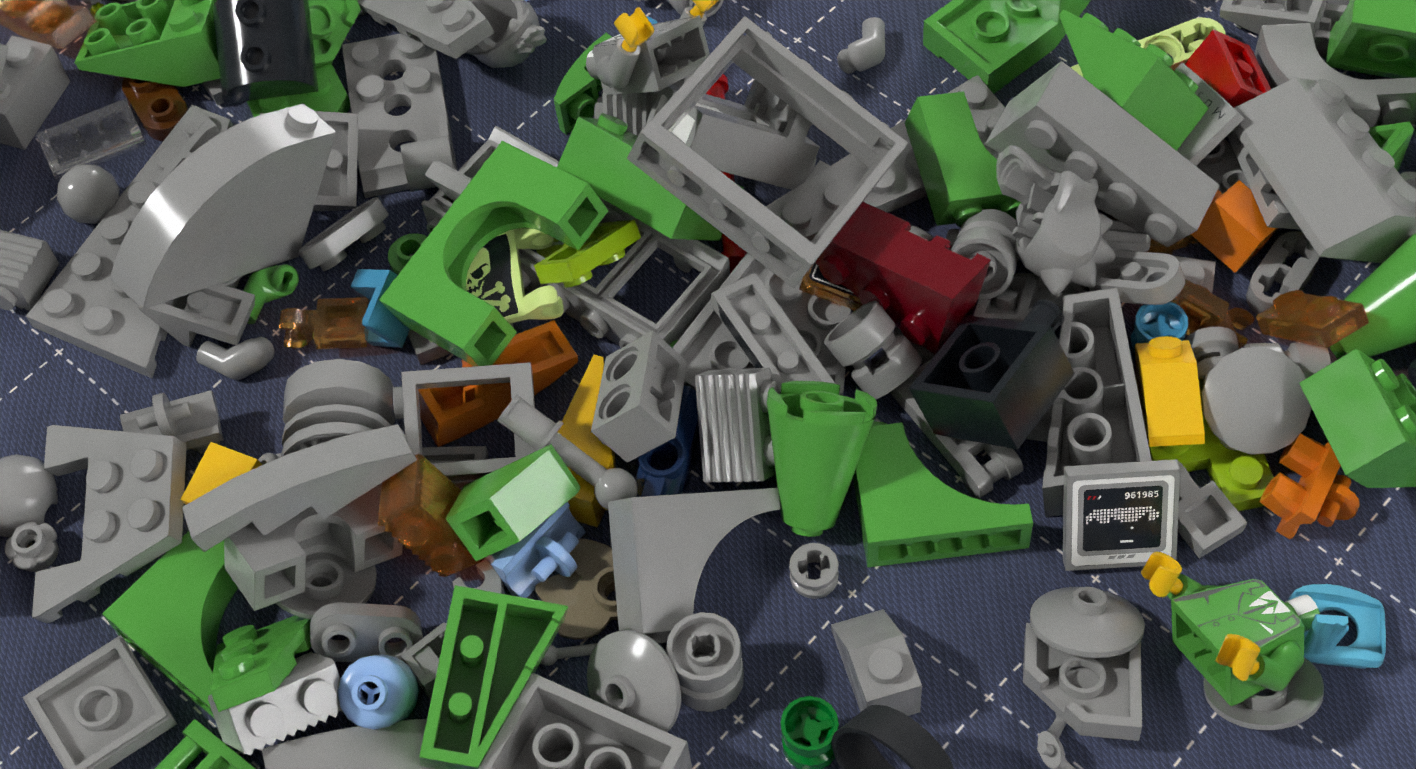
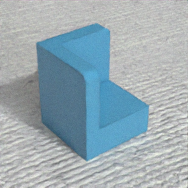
(382, 324)

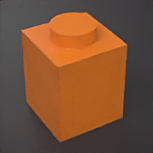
(1234, 227)

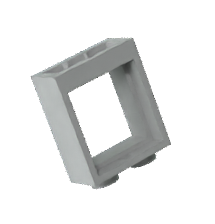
(407, 406)

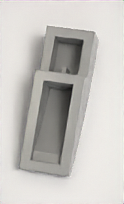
(352, 749)

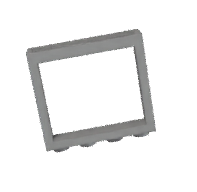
(725, 202)

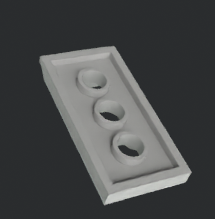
(378, 132)

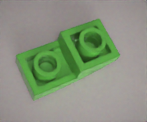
(577, 92)

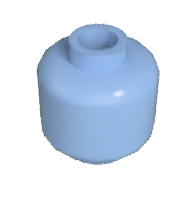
(395, 684)

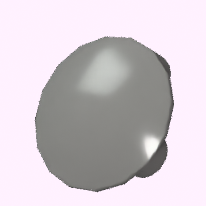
(1255, 400)

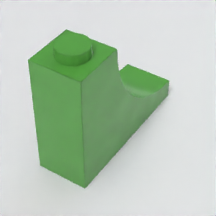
(918, 517)
(176, 615)

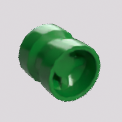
(809, 720)

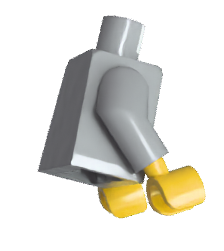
(648, 54)

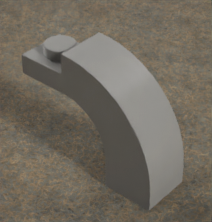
(1290, 52)

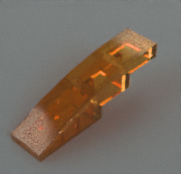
(45, 20)

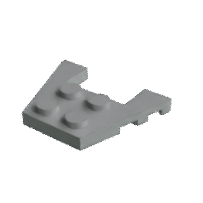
(129, 508)

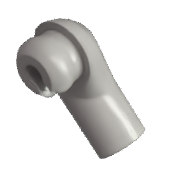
(239, 360)

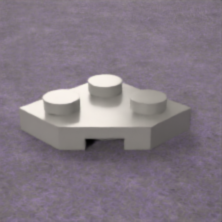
(1088, 693)

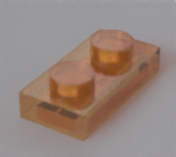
(1311, 318)

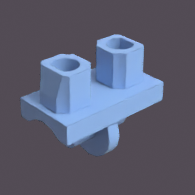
(539, 554)

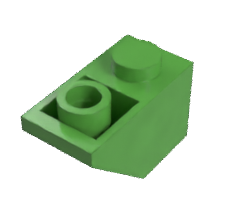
(511, 502)

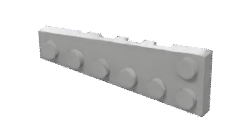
(817, 199)

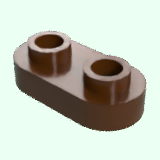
(155, 105)

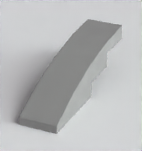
(1255, 13)
(316, 476)

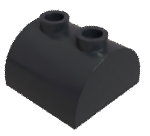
(264, 49)

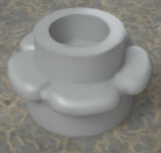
(37, 556)

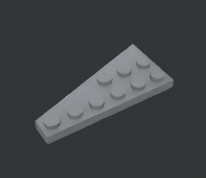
(83, 300)

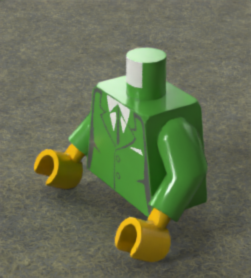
(1233, 632)

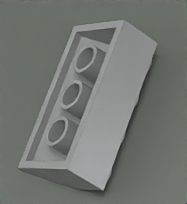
(1328, 170)

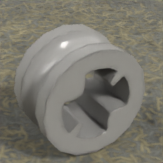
(799, 564)

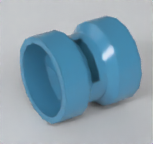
(1158, 321)

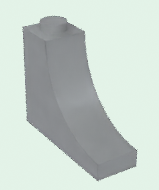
(664, 547)

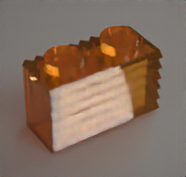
(416, 510)

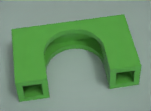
(953, 160)
(504, 195)

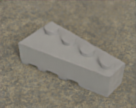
(1083, 131)
(1100, 407)

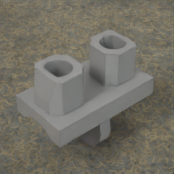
(189, 419)

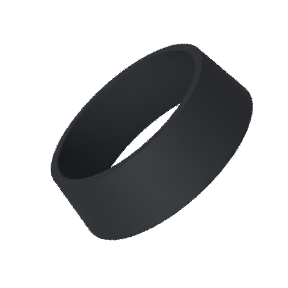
(893, 729)

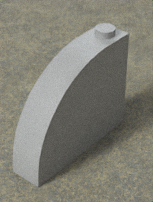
(227, 208)

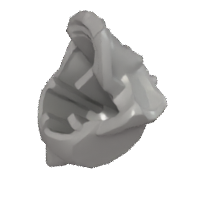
(1055, 220)

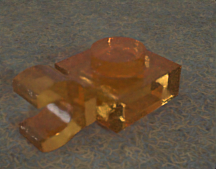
(1211, 311)
(332, 326)

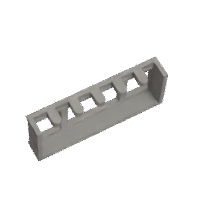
(595, 306)

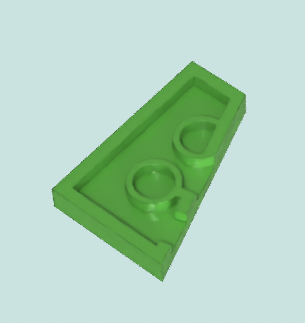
(256, 660)

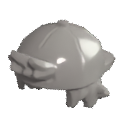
(515, 32)

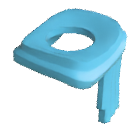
(1328, 630)

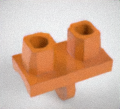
(1314, 492)

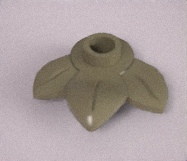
(584, 591)

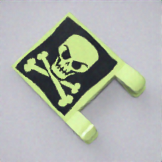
(498, 278)

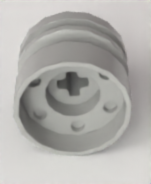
(333, 402)

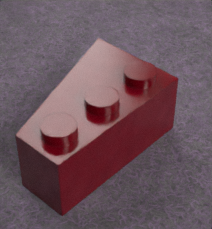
(912, 278)

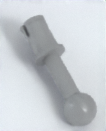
(542, 431)

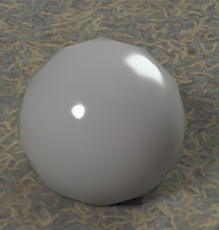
(87, 193)

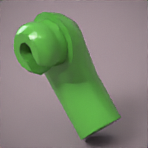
(270, 285)

